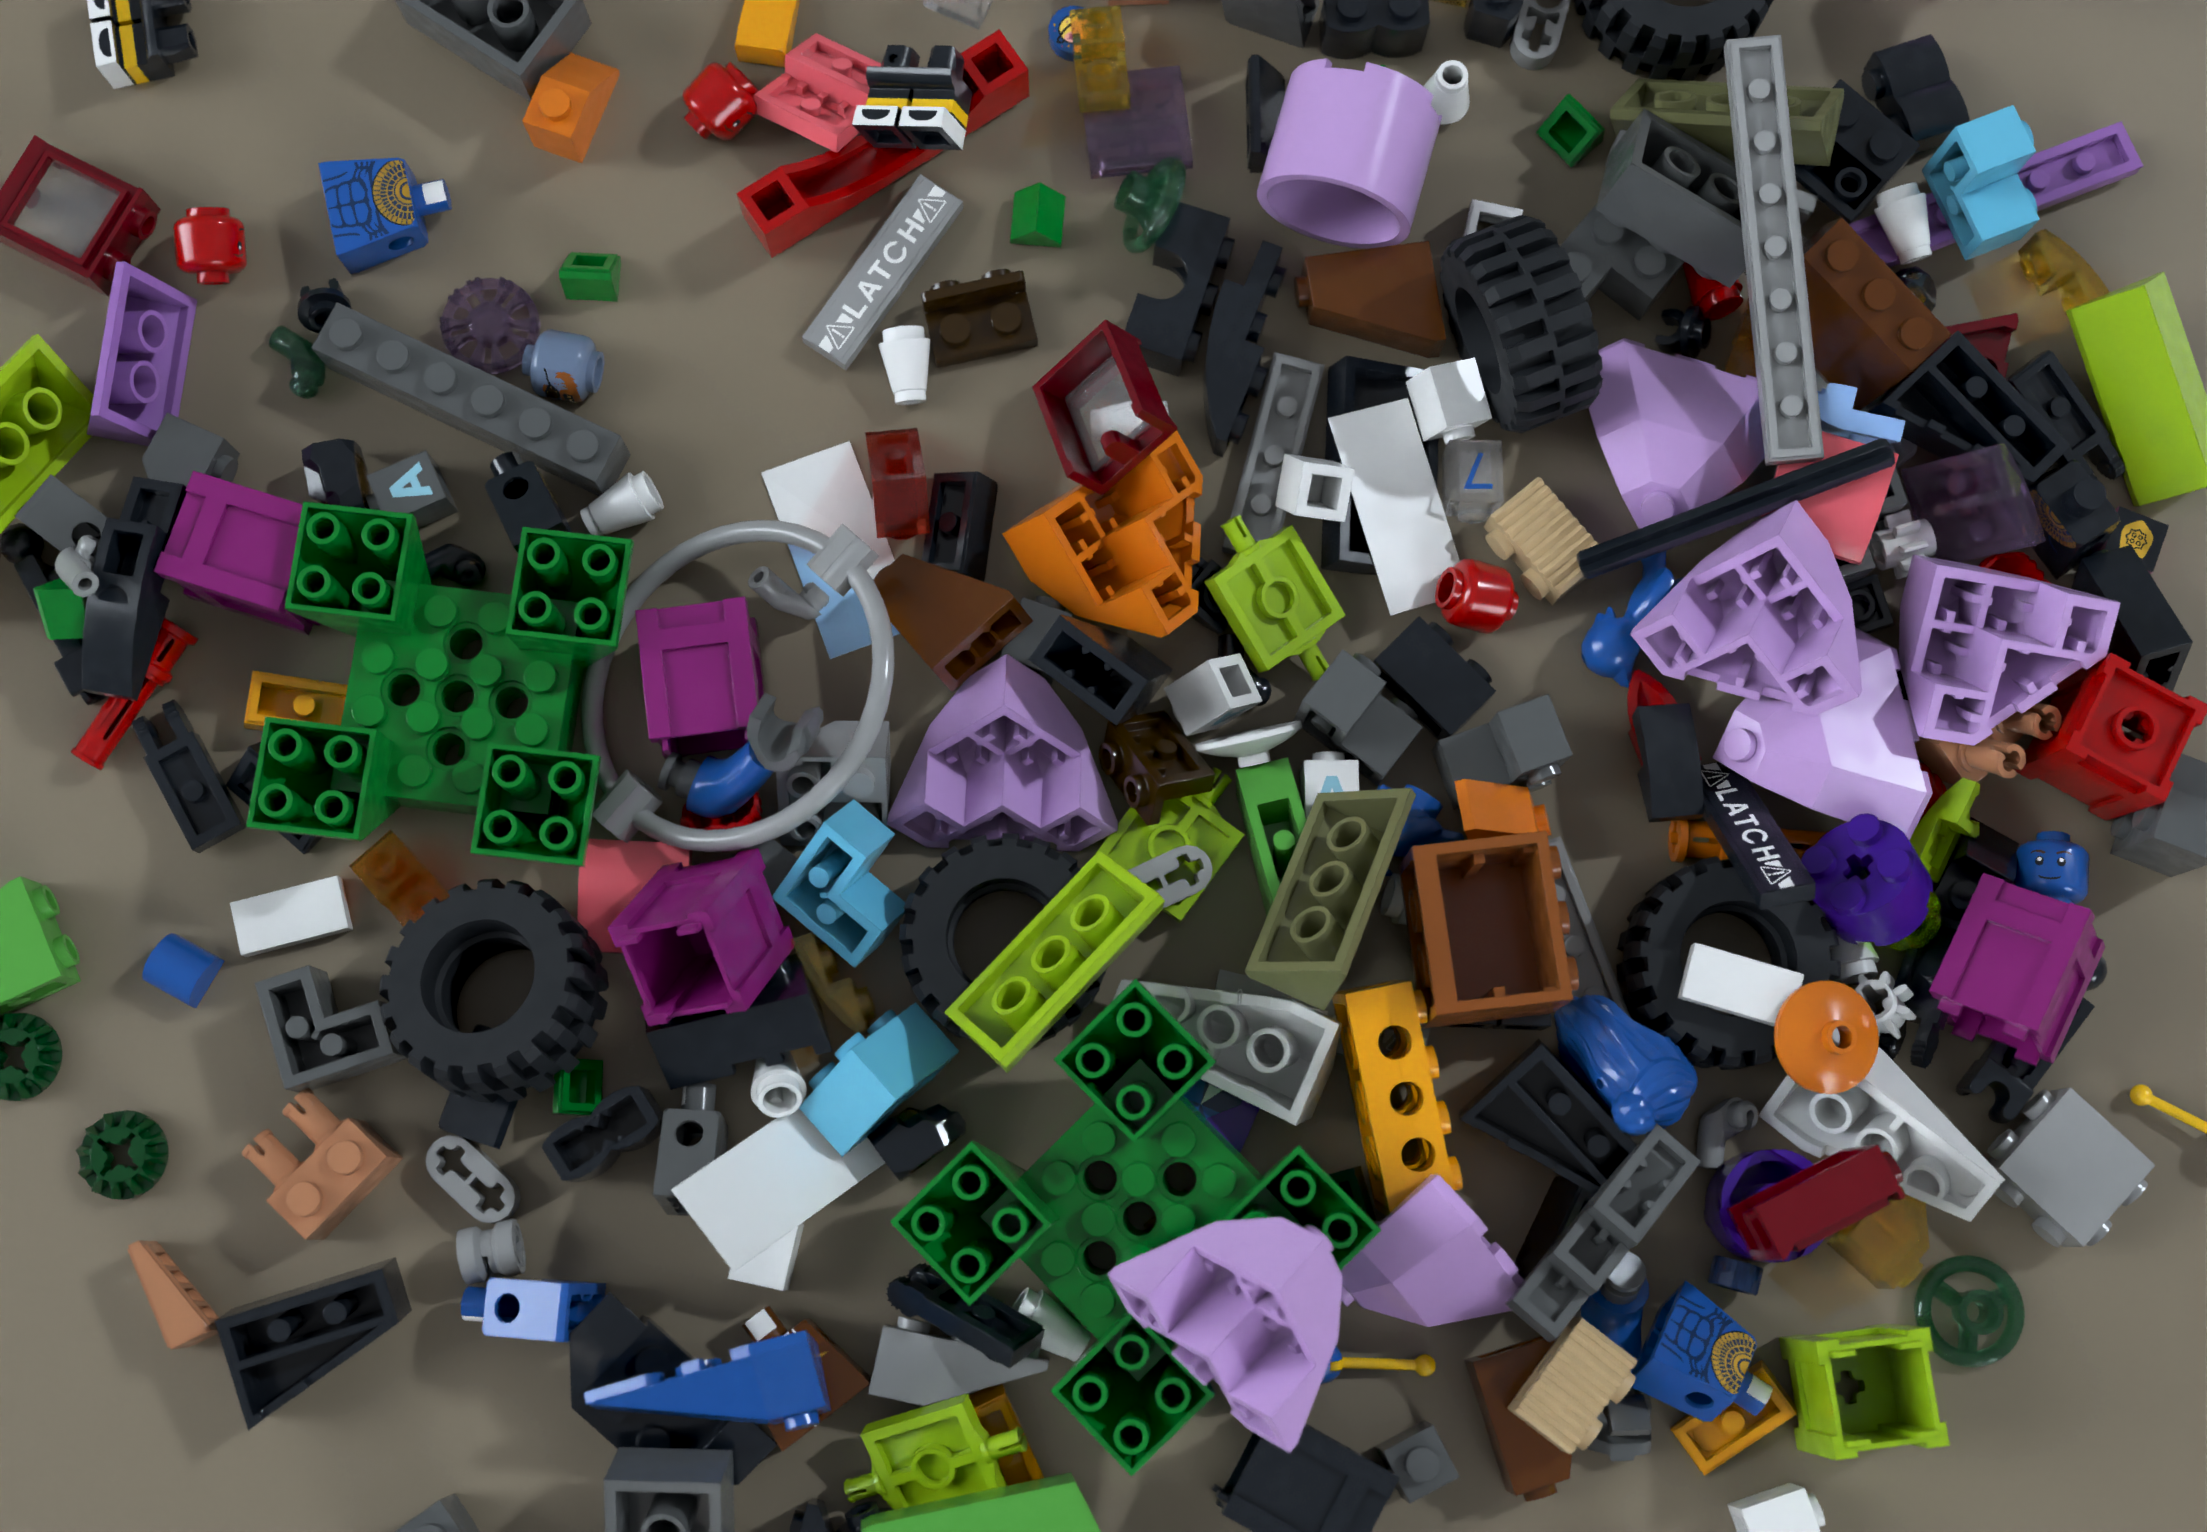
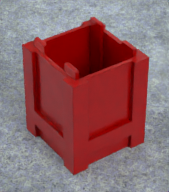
(2092, 754)

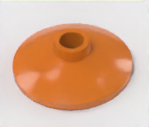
(1806, 1043)

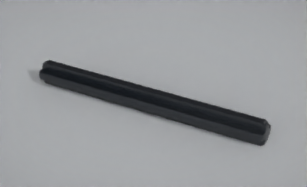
(1736, 508)

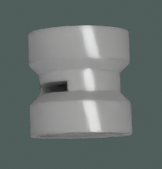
(490, 1251)

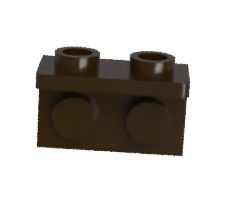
(979, 317)
(1153, 763)

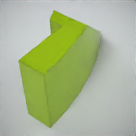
(1942, 824)

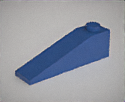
(762, 1384)

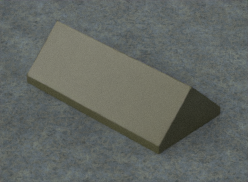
(1704, 113)
(1329, 892)

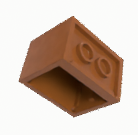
(1487, 928)

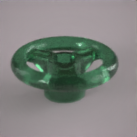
(1150, 202)
(1989, 1305)

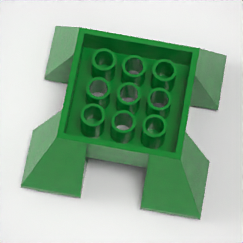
(518, 774)
(991, 1213)

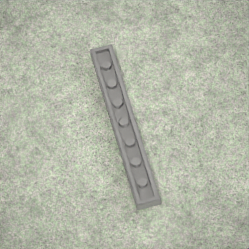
(1773, 250)

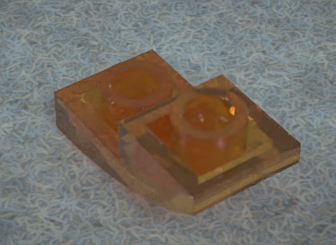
(398, 878)

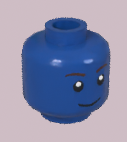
(2053, 867)

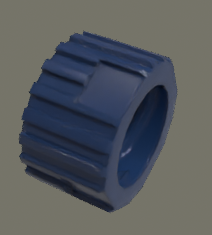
(1735, 1275)

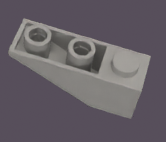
(934, 1368)

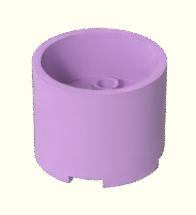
(1349, 154)

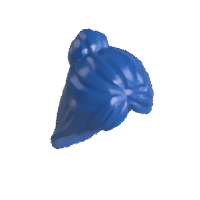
(1624, 1064)

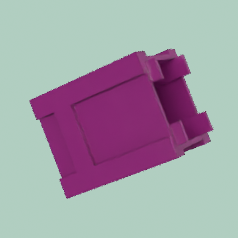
(235, 550)
(700, 675)
(702, 937)
(2017, 969)

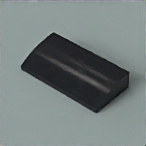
(1355, 386)

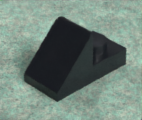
(1971, 857)

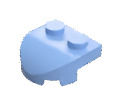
(1842, 420)

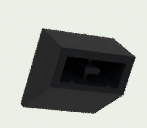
(1863, 161)

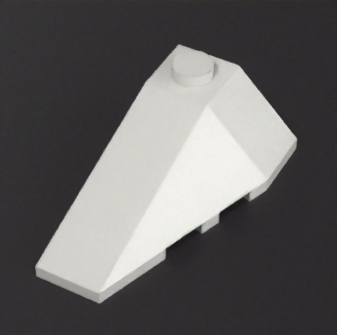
(1263, 1045)
(1895, 1114)

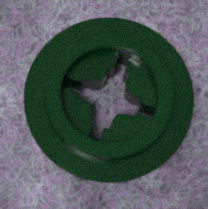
(41, 1056)
(147, 1149)

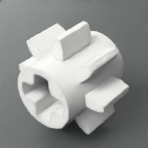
(1899, 540)
(1895, 1010)

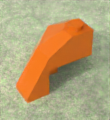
(1123, 552)

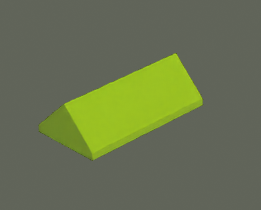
(2146, 387)
(40, 422)
(1055, 960)

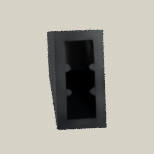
(2146, 625)
(1101, 667)

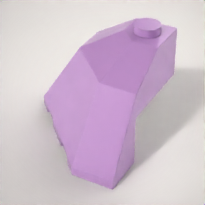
(1674, 429)
(1762, 618)
(1990, 644)
(1842, 759)
(1004, 763)
(1431, 1262)
(1247, 1309)

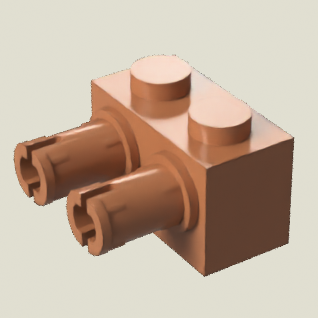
(1993, 754)
(333, 1179)

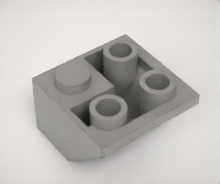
(868, 786)

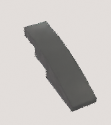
(1603, 1233)

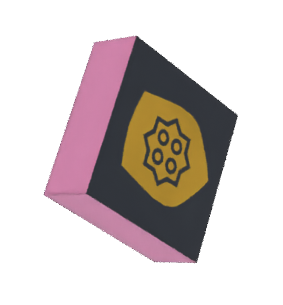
(2142, 533)

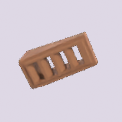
(176, 1303)

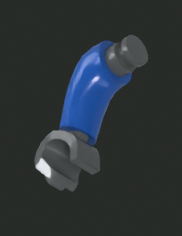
(726, 784)
(1617, 1314)

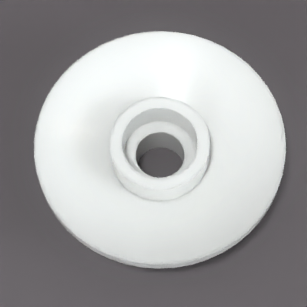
(1252, 745)

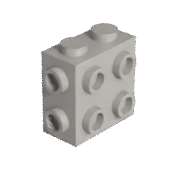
(2067, 1168)

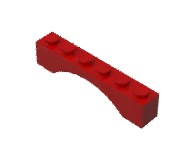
(817, 190)

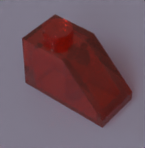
(898, 483)

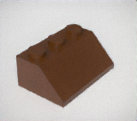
(1862, 316)

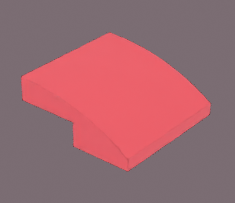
(818, 92)
(1848, 511)
(614, 876)

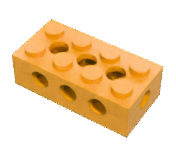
(1372, 1076)

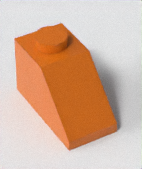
(569, 106)
(1498, 809)

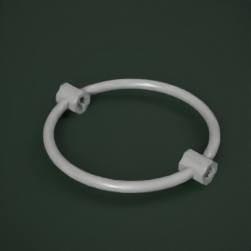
(843, 565)

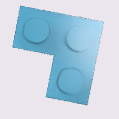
(1979, 182)
(836, 892)
(876, 1076)

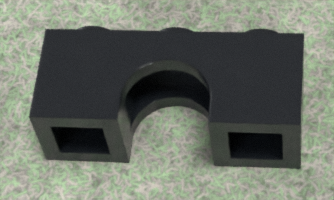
(1192, 250)

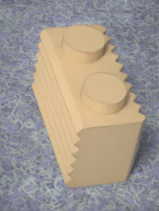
(1540, 540)
(1574, 1386)

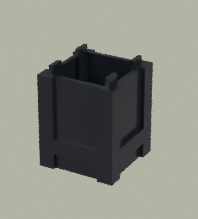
(1307, 1490)

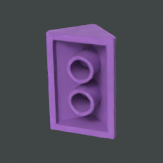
(141, 357)

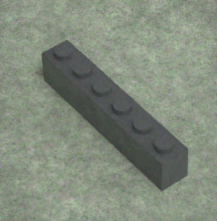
(471, 400)

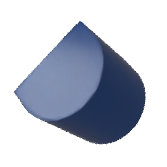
(181, 969)

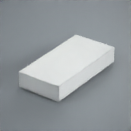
(291, 916)
(1736, 984)

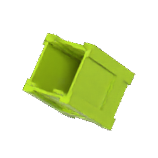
(1893, 1398)

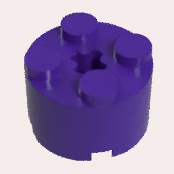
(1869, 881)
(1740, 1179)

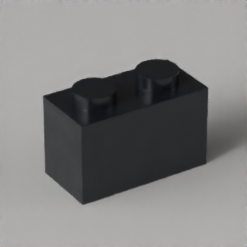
(1434, 678)

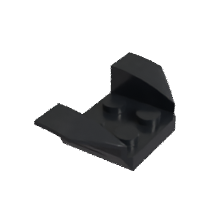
(618, 1346)

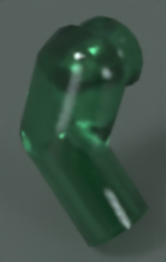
(306, 366)

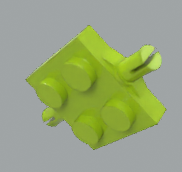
(1275, 598)
(1183, 822)
(932, 1455)

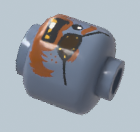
(563, 366)

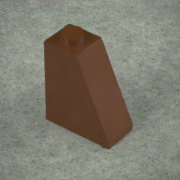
(1376, 296)
(949, 616)
(1524, 1457)

